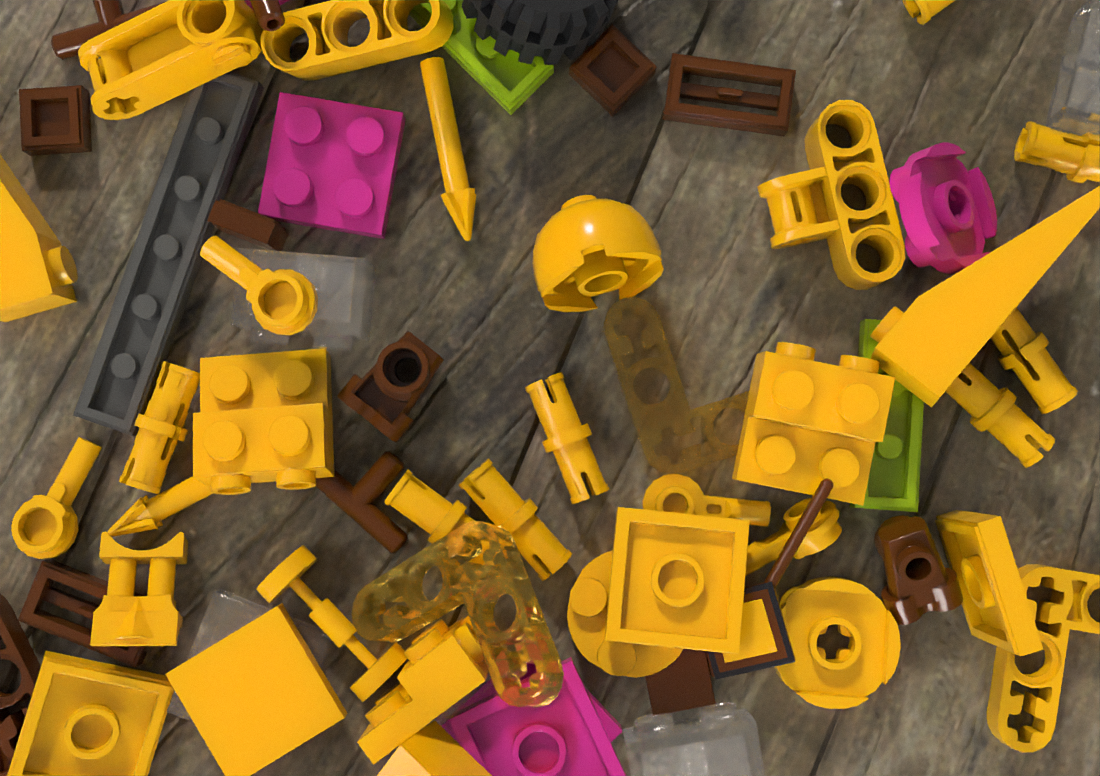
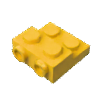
(264, 421)
(812, 422)
(439, 672)

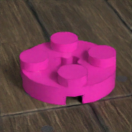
(943, 208)

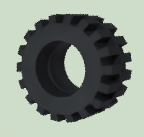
(540, 26)

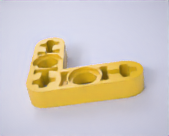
(1063, 612)

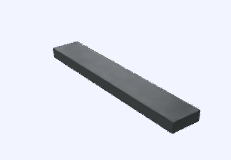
(168, 252)

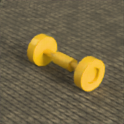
(331, 621)

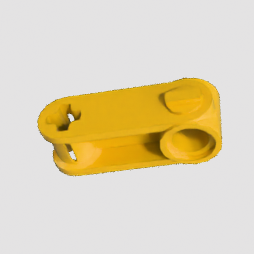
(168, 53)

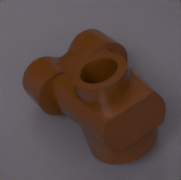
(380, 392)
(914, 571)

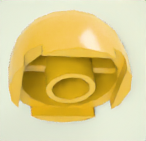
(592, 251)

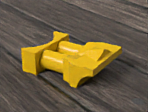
(144, 619)

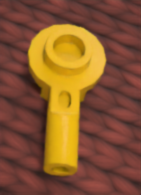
(280, 298)
(683, 495)
(48, 523)
(821, 534)

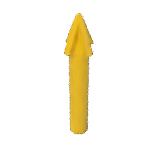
(458, 195)
(149, 512)

